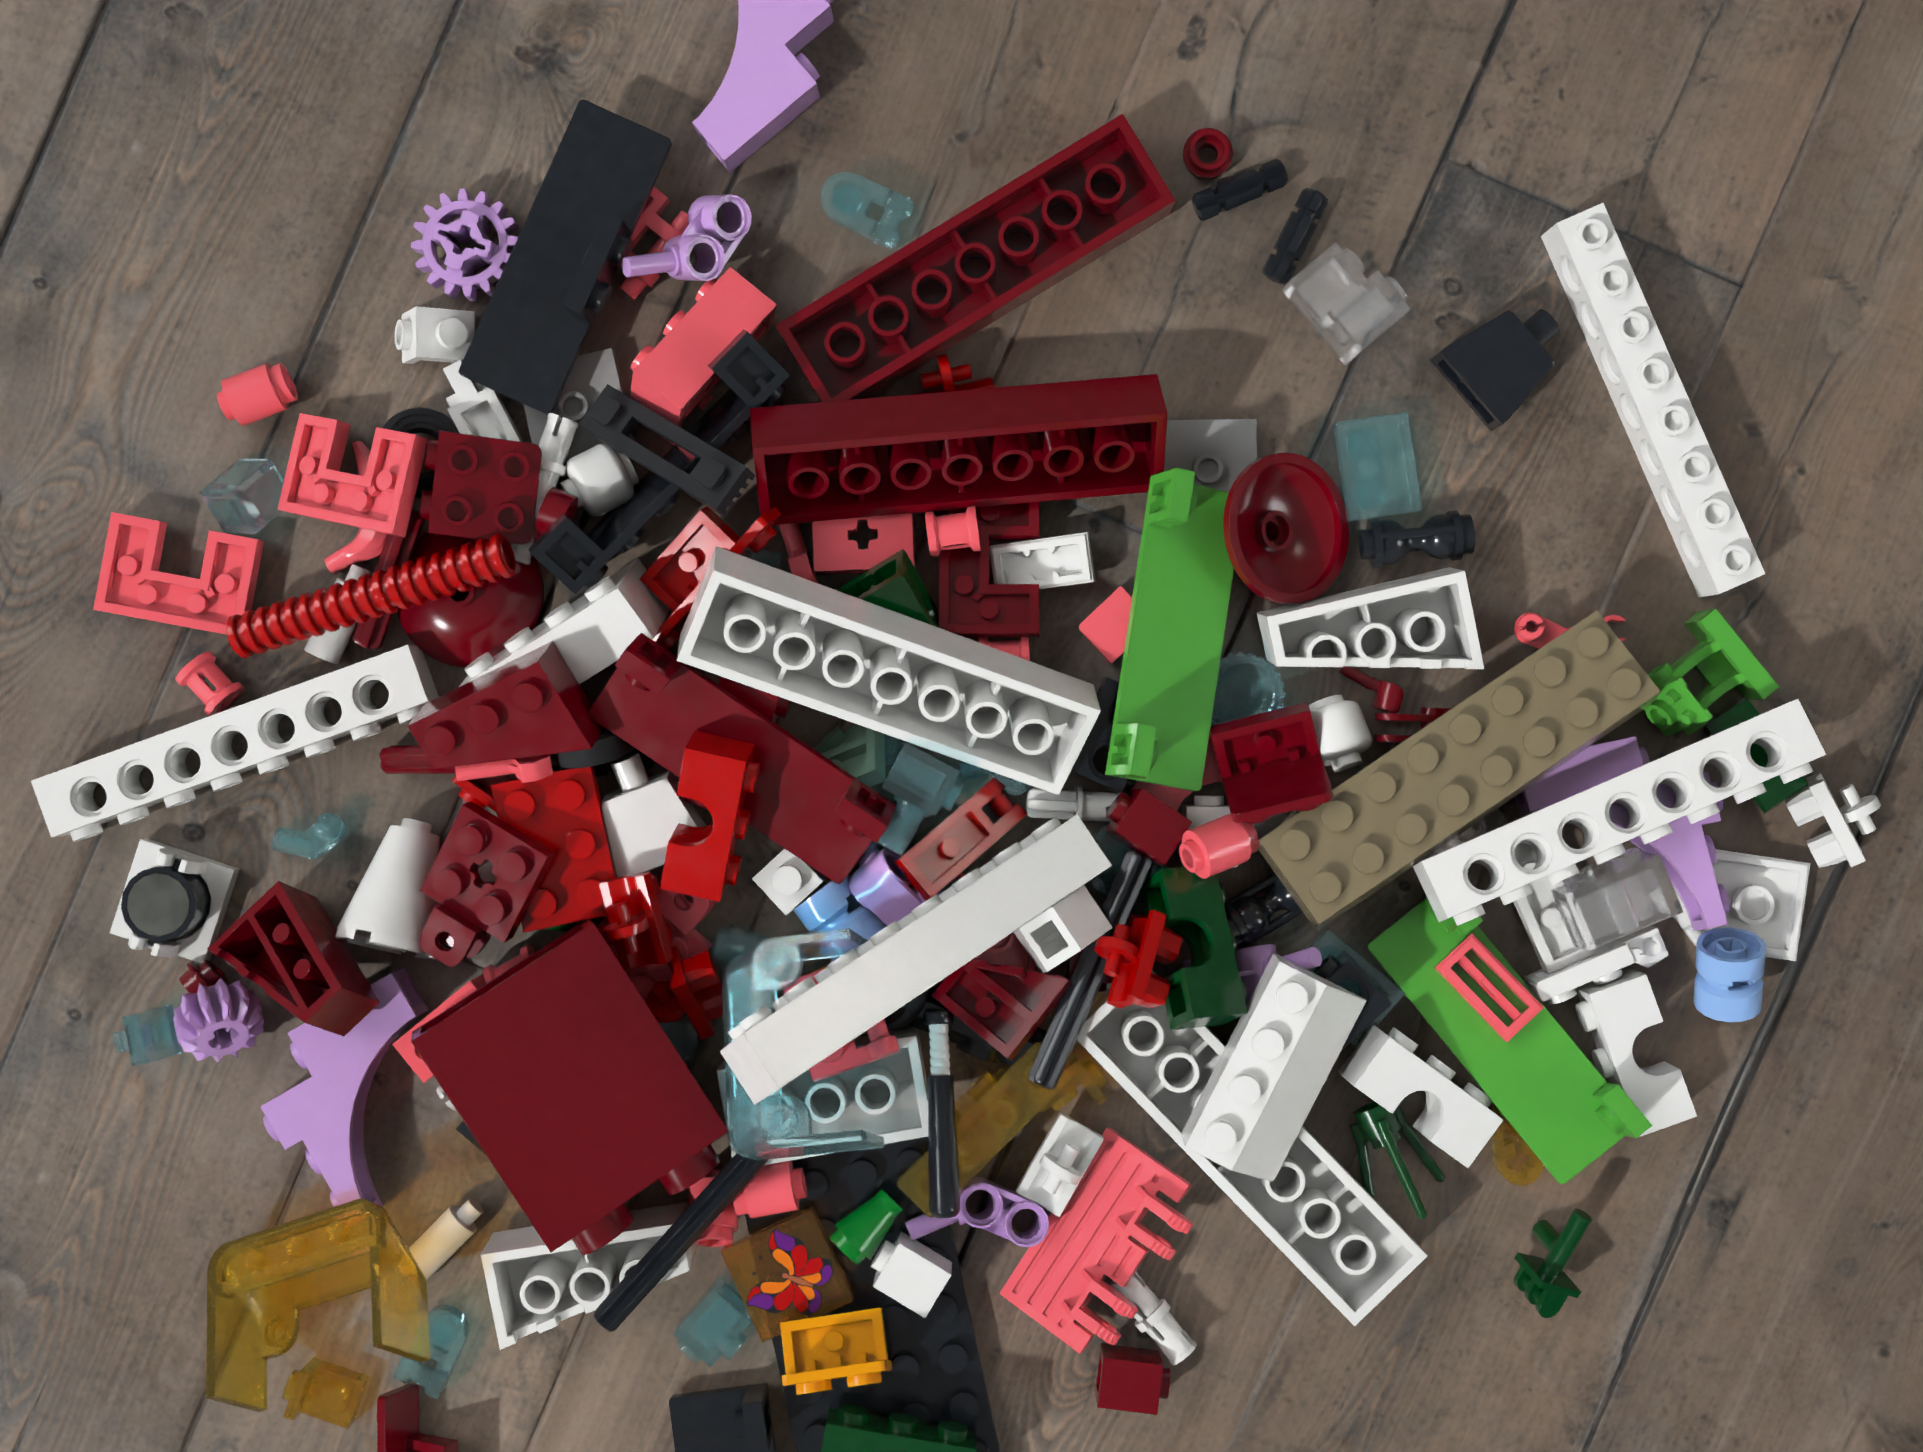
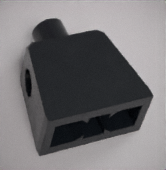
(1499, 364)

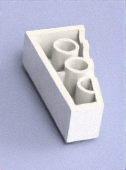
(1391, 624)
(589, 630)

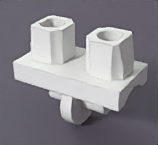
(1839, 842)
(1059, 1164)

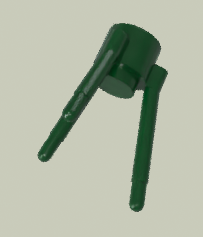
(1381, 1129)

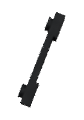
(713, 479)

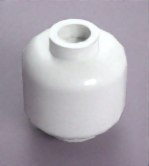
(600, 479)
(1340, 732)

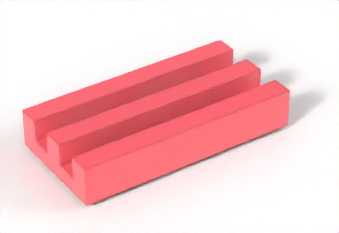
(1458, 956)

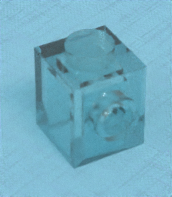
(713, 1325)

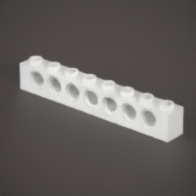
(1652, 402)
(1781, 732)
(68, 793)

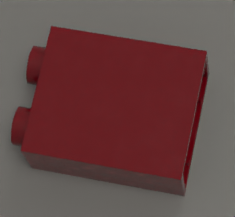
(572, 1089)

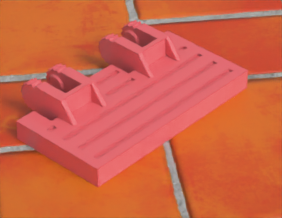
(1096, 1242)

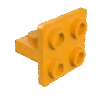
(834, 1348)

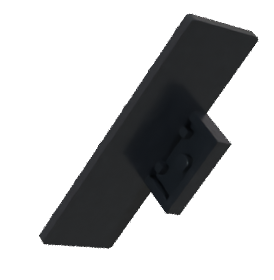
(566, 257)

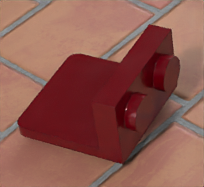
(481, 487)
(1271, 764)

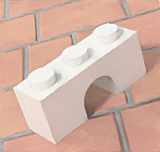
(1615, 1017)
(1452, 1116)

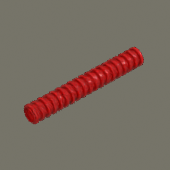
(371, 596)

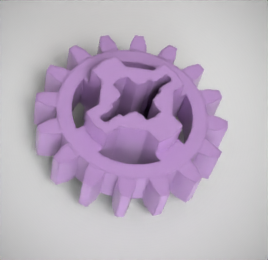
(471, 224)

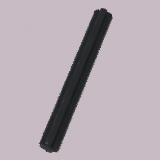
(1088, 975)
(676, 1241)

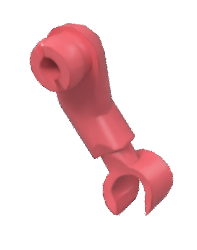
(1539, 631)

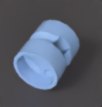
(835, 909)
(1729, 974)

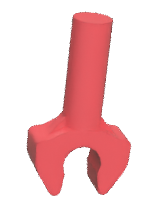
(797, 553)
(525, 769)

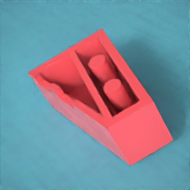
(676, 372)

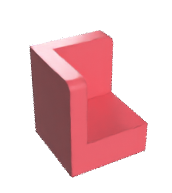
(1108, 625)

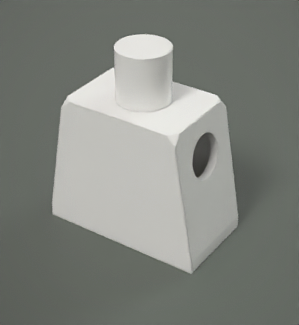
(643, 815)

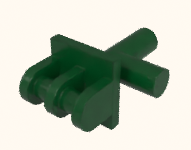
(1544, 1279)

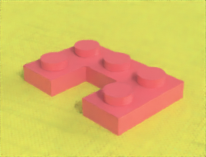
(371, 502)
(136, 588)

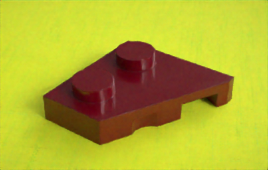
(1001, 1001)

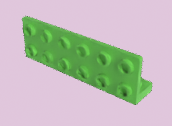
(1173, 636)
(1534, 1078)

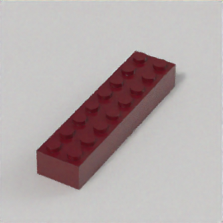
(978, 265)
(959, 448)

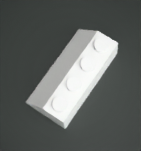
(1271, 1070)
(878, 1097)

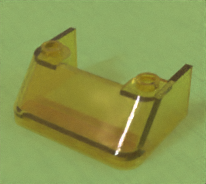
(271, 1275)

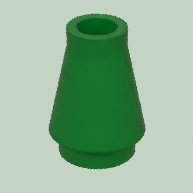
(864, 1228)

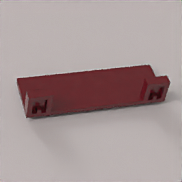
(799, 793)

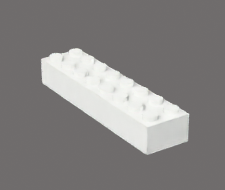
(887, 671)
(911, 956)
(1312, 1206)

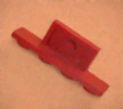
(683, 563)

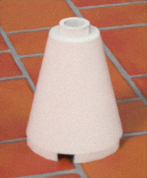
(388, 903)

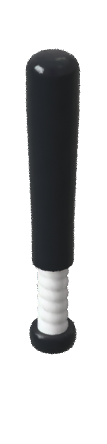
(942, 1137)

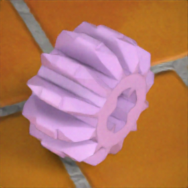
(218, 1020)

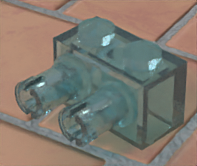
(921, 787)

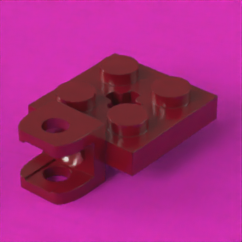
(469, 906)

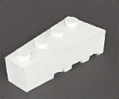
(540, 1288)

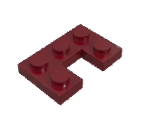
(966, 597)

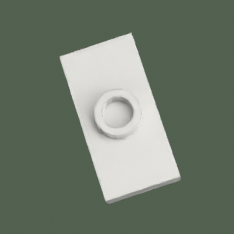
(1044, 561)

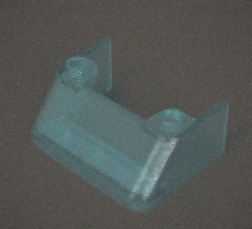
(779, 1123)

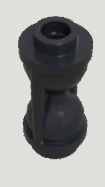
(1440, 537)
(1251, 915)

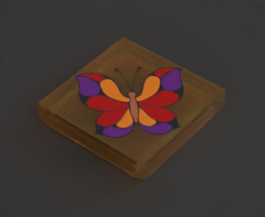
(787, 1273)

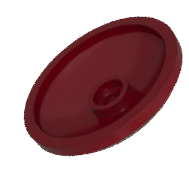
(1303, 526)
(481, 623)

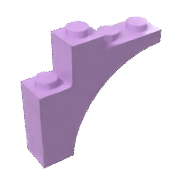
(764, 80)
(1685, 852)
(332, 1103)

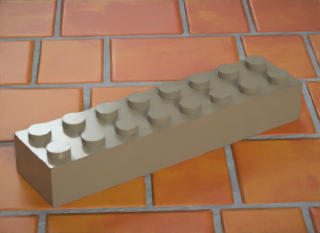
(1458, 770)

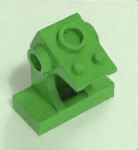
(1721, 662)

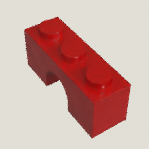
(718, 776)

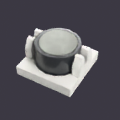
(171, 900)

